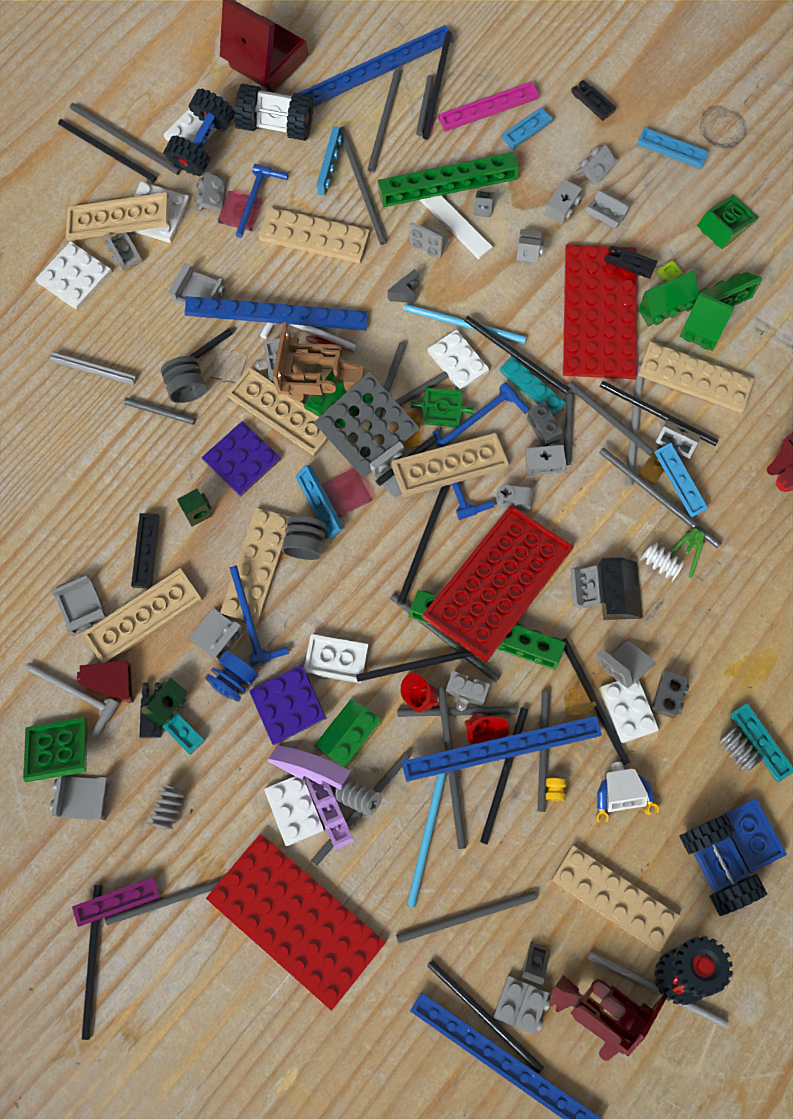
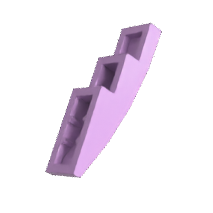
(309, 765)
(330, 813)

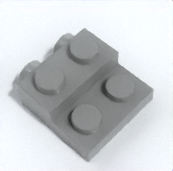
(522, 1005)

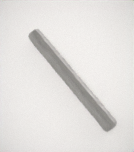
(93, 368)

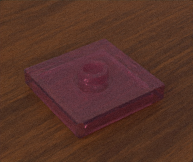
(234, 207)
(347, 492)

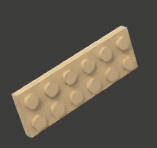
(117, 216)
(314, 235)
(696, 377)
(278, 410)
(449, 464)
(257, 564)
(142, 616)
(615, 898)

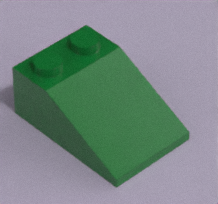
(726, 221)
(706, 322)

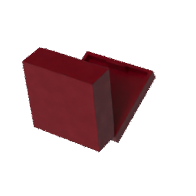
(259, 46)

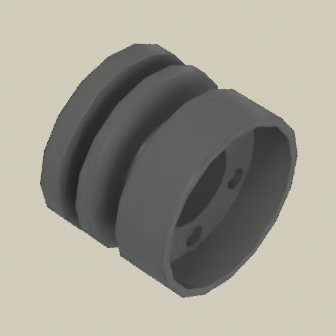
(183, 379)
(304, 538)

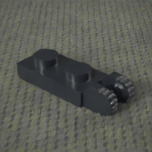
(593, 100)
(631, 261)
(148, 728)

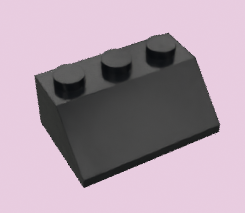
(620, 589)

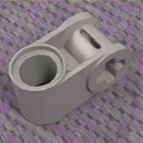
(516, 496)

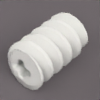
(663, 561)

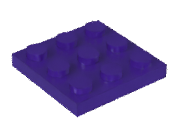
(241, 458)
(288, 704)

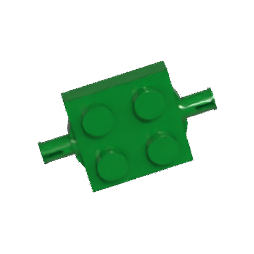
(442, 407)

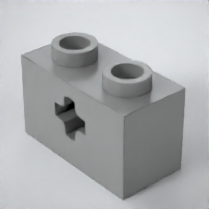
(563, 201)
(682, 439)
(537, 465)

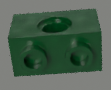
(195, 507)
(154, 706)

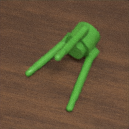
(694, 540)

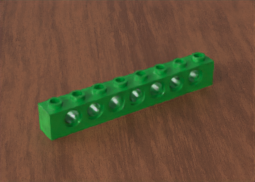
(448, 179)
(512, 644)

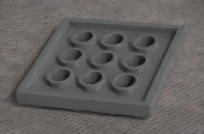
(354, 397)

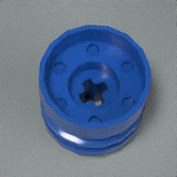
(233, 673)

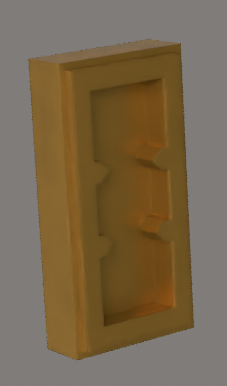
(652, 469)

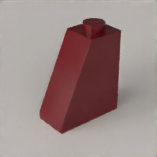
(108, 679)

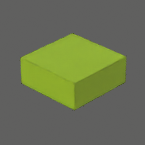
(669, 271)

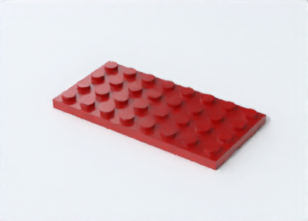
(598, 315)
(497, 583)
(296, 921)

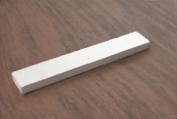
(458, 226)

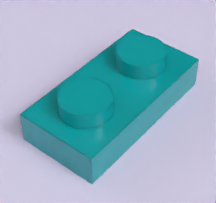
(184, 734)

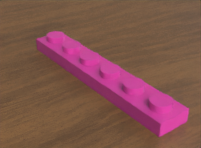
(488, 106)

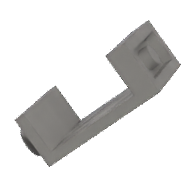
(80, 798)

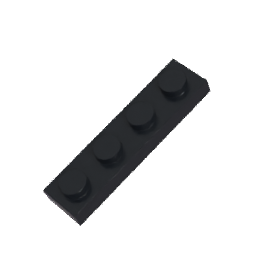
(145, 551)

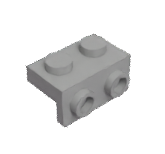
(597, 164)
(210, 192)
(607, 209)
(123, 250)
(587, 586)

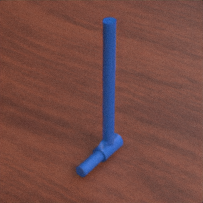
(260, 173)
(506, 393)
(465, 509)
(259, 655)

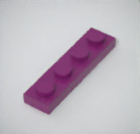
(115, 902)

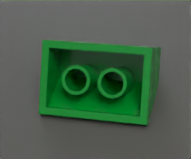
(735, 290)
(669, 299)
(348, 733)

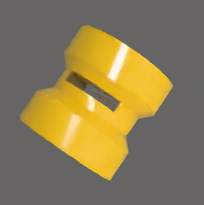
(555, 790)

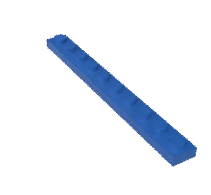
(377, 66)
(275, 313)
(501, 748)
(499, 1060)

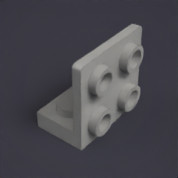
(428, 240)
(383, 464)
(216, 634)
(626, 663)

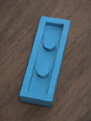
(526, 128)

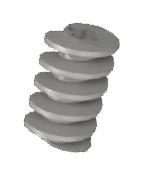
(739, 750)
(359, 797)
(166, 808)

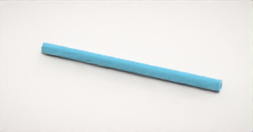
(460, 322)
(426, 840)

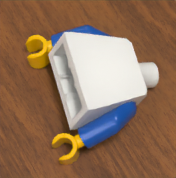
(624, 791)

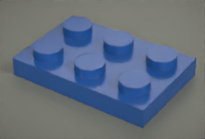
(754, 836)

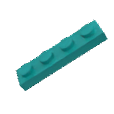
(531, 385)
(762, 742)

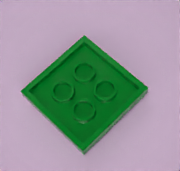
(320, 403)
(55, 749)

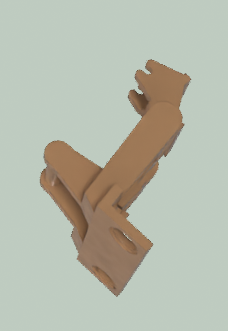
(297, 357)

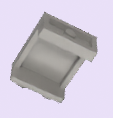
(195, 285)
(79, 604)

